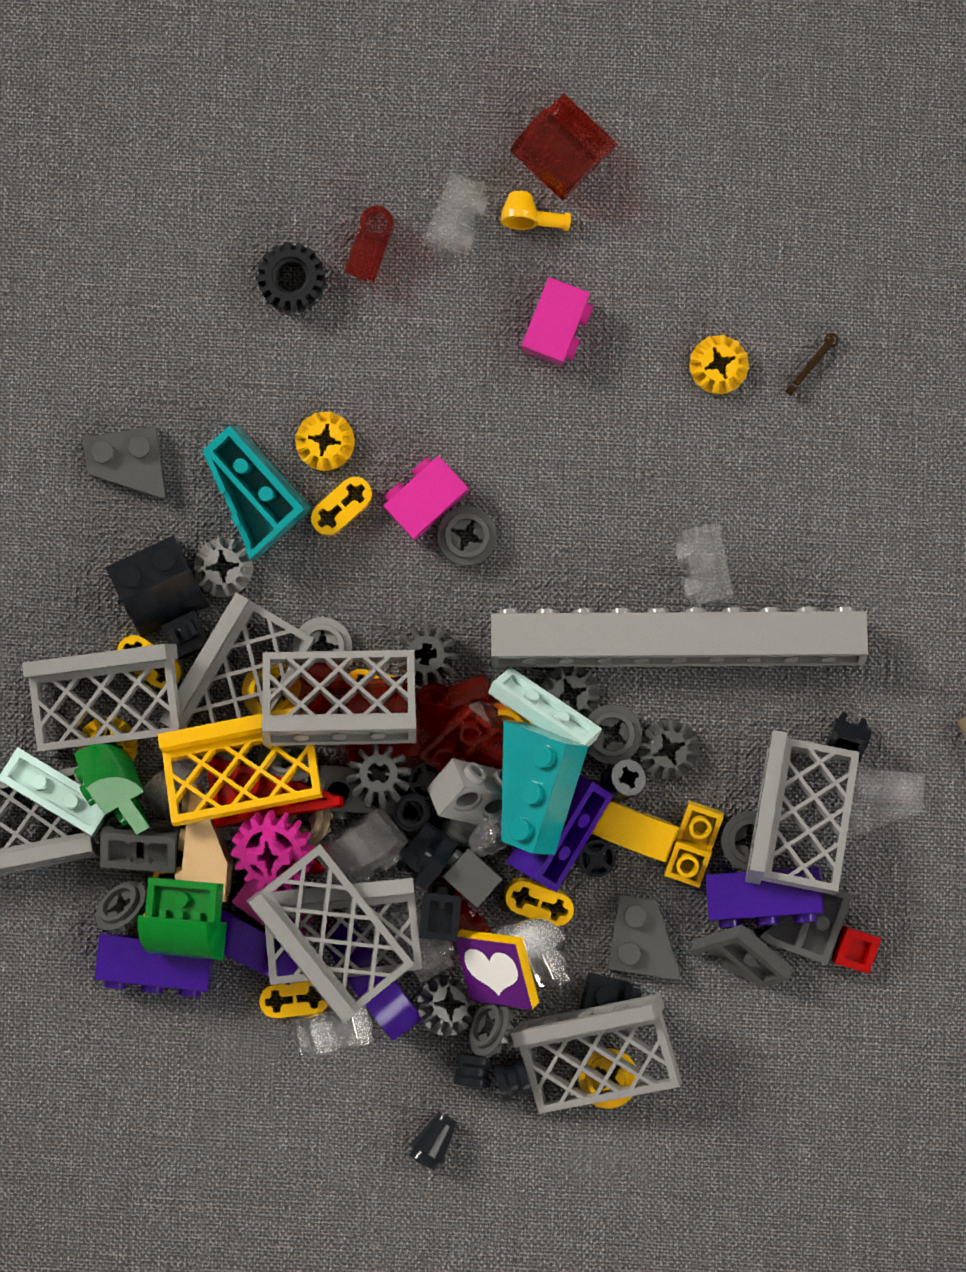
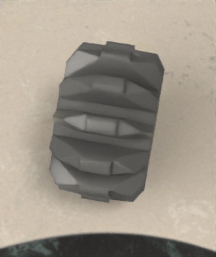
(434, 663)
(376, 788)

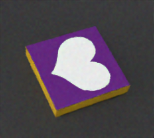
(496, 969)

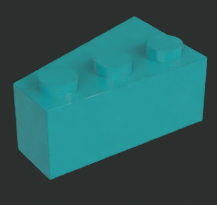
(256, 493)
(537, 785)

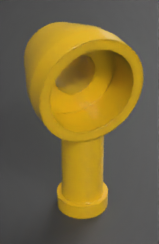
(521, 214)

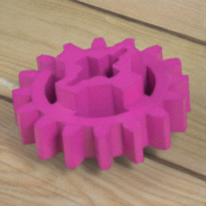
(284, 844)

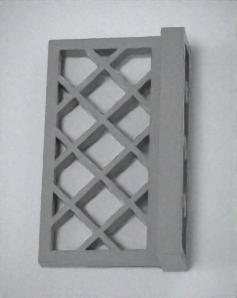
(216, 654)
(101, 664)
(333, 727)
(769, 815)
(46, 851)
(373, 893)
(304, 954)
(591, 1022)

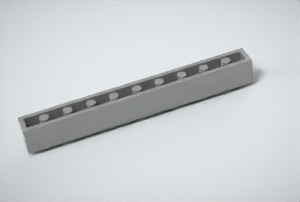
(679, 638)

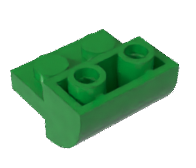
(111, 783)
(183, 919)

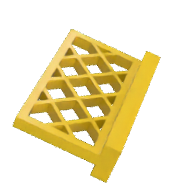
(227, 737)

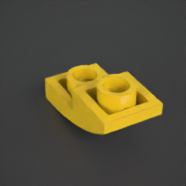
(636, 831)
(694, 844)

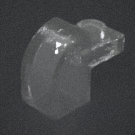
(540, 941)
(325, 1032)

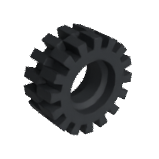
(283, 256)

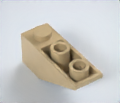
(203, 850)

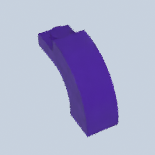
(248, 946)
(392, 1005)

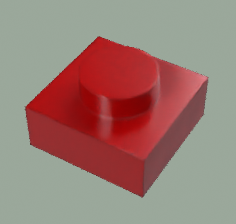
(856, 949)

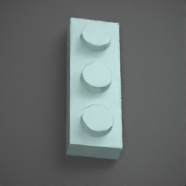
(542, 708)
(51, 791)

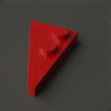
(261, 790)

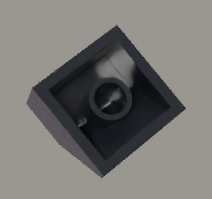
(157, 585)

